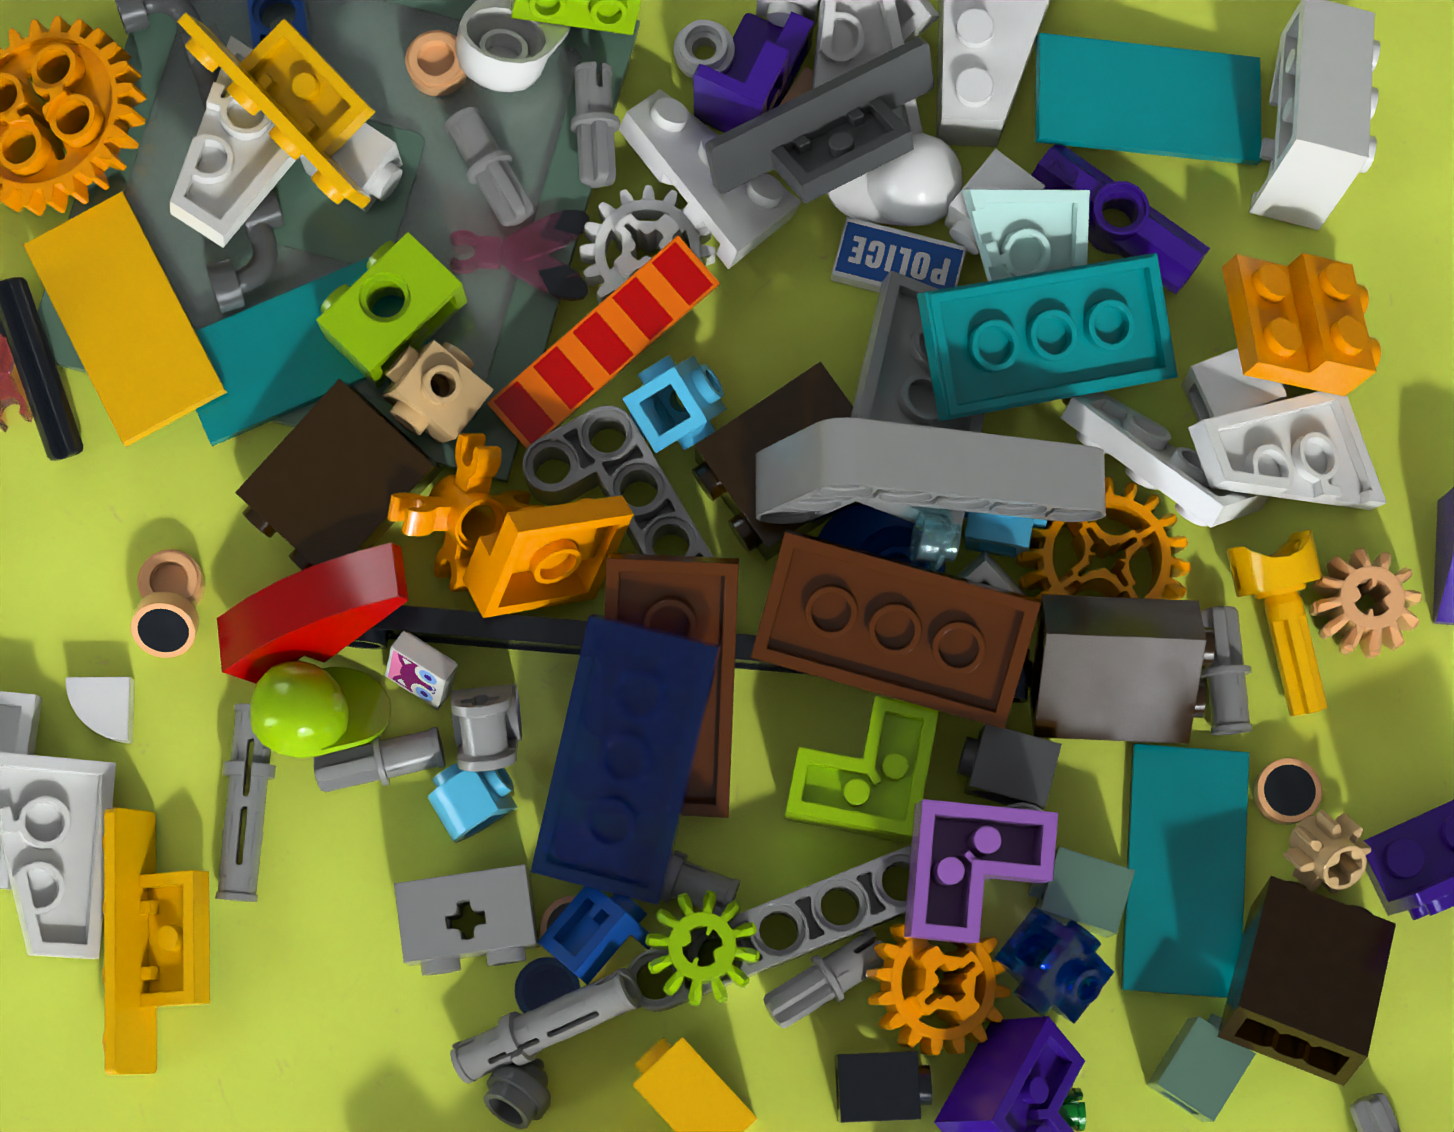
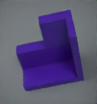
(760, 74)
(1014, 1080)

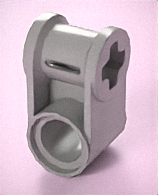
(486, 726)

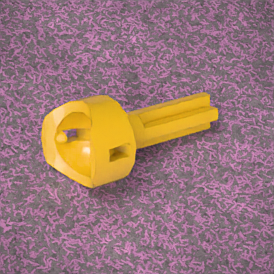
(1278, 581)

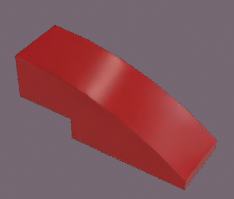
(312, 612)

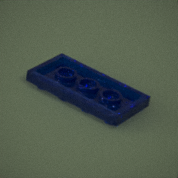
(625, 758)

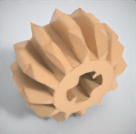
(1382, 621)

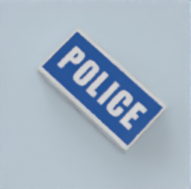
(873, 250)

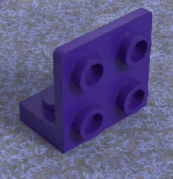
(1415, 864)

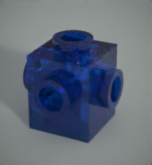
(1054, 965)

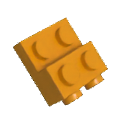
(1301, 322)
(546, 555)

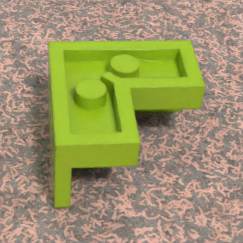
(870, 793)

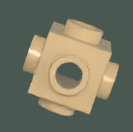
(455, 392)

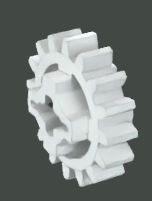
(629, 234)

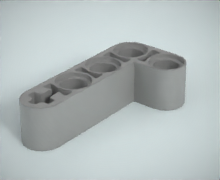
(612, 474)

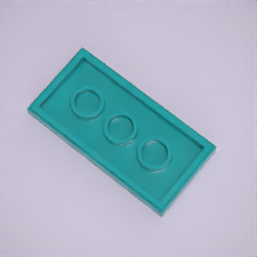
(1046, 336)

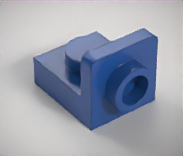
(593, 931)

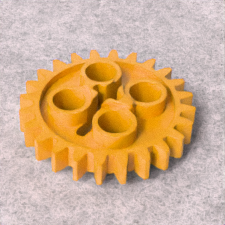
(84, 83)

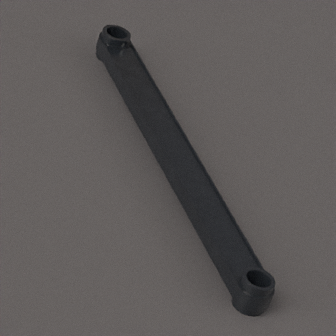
(543, 635)

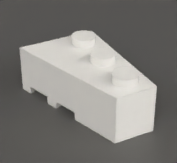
(1321, 114)

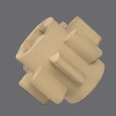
(1327, 852)

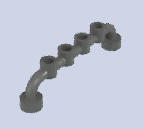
(225, 281)

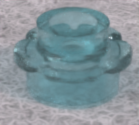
(934, 538)

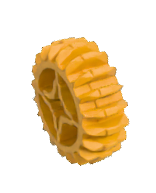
(1089, 538)

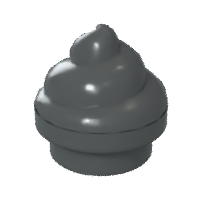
(518, 1093)

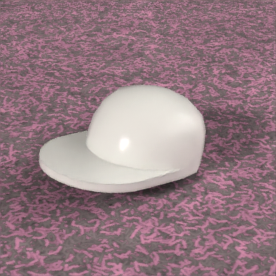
(504, 50)
(907, 189)

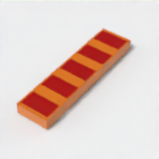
(604, 342)

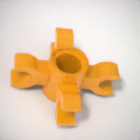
(451, 500)

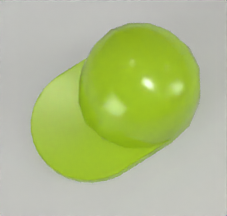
(317, 709)

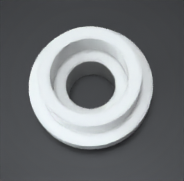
(704, 34)

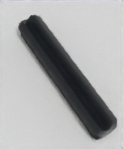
(38, 370)

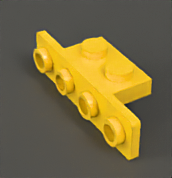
(298, 92)
(151, 940)

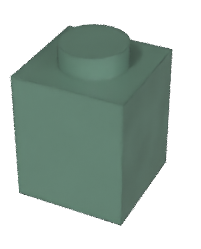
(1084, 892)
(1200, 1068)

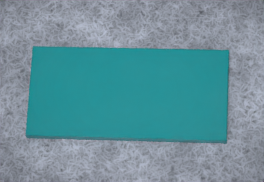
(1147, 99)
(278, 357)
(1188, 870)

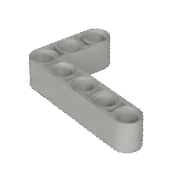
(926, 468)

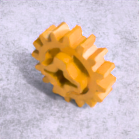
(966, 991)

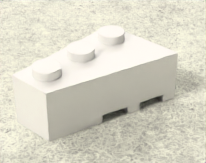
(982, 65)

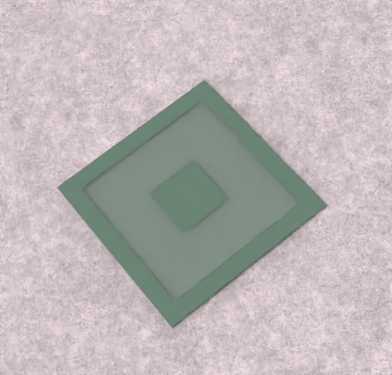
(366, 42)

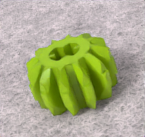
(681, 940)

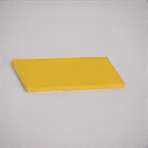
(124, 319)

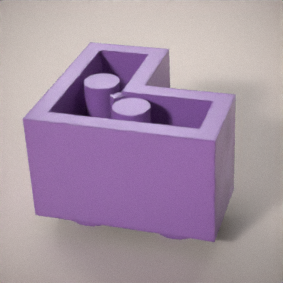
(958, 849)

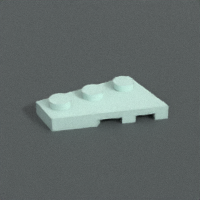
(1029, 229)

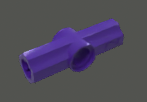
(1149, 229)

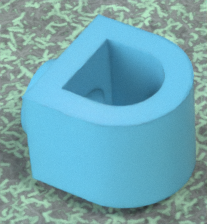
(471, 800)

